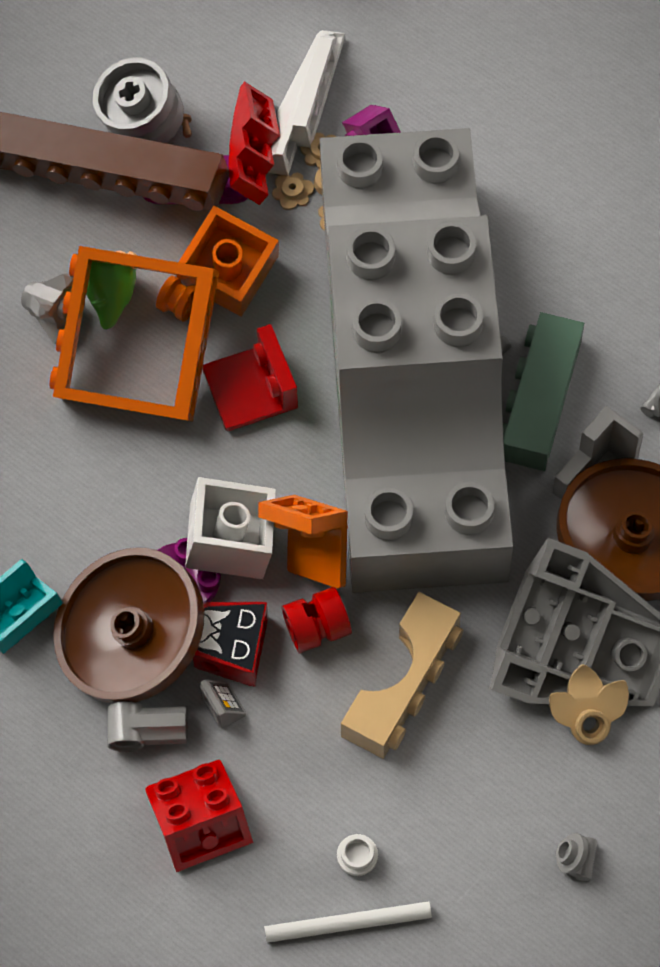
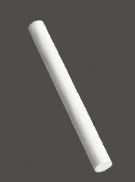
(347, 922)

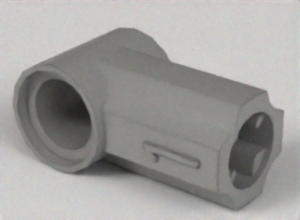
(135, 726)

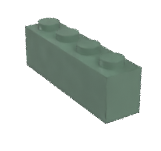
(541, 390)

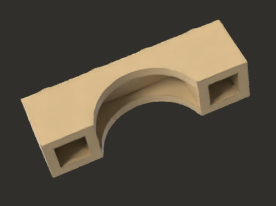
(378, 716)

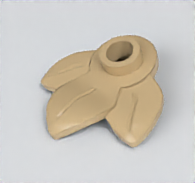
(586, 699)

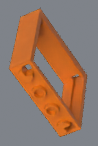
(194, 346)

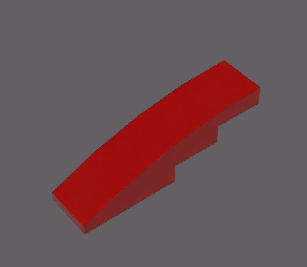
(250, 143)

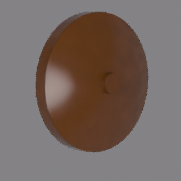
(616, 520)
(128, 625)

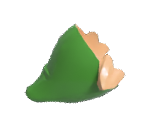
(110, 290)

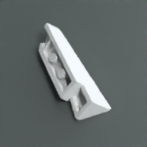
(305, 100)

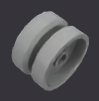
(138, 100)

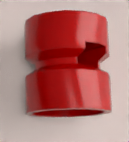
(316, 620)

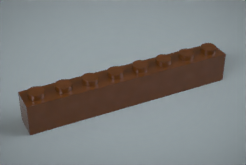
(112, 162)

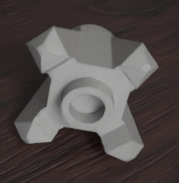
(45, 303)

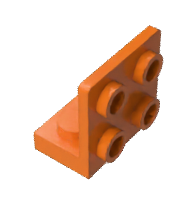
(314, 537)

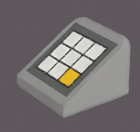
(221, 702)

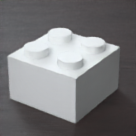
(226, 529)

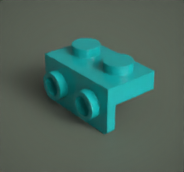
(23, 603)

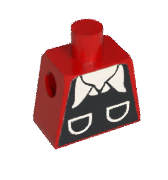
(232, 640)

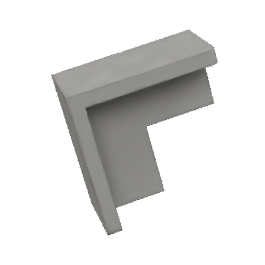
(602, 440)

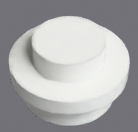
(357, 855)

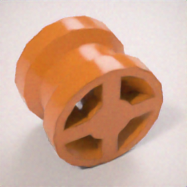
(176, 298)

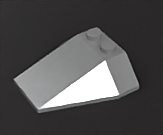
(571, 616)

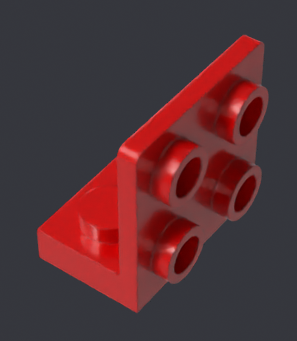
(252, 383)
(199, 815)

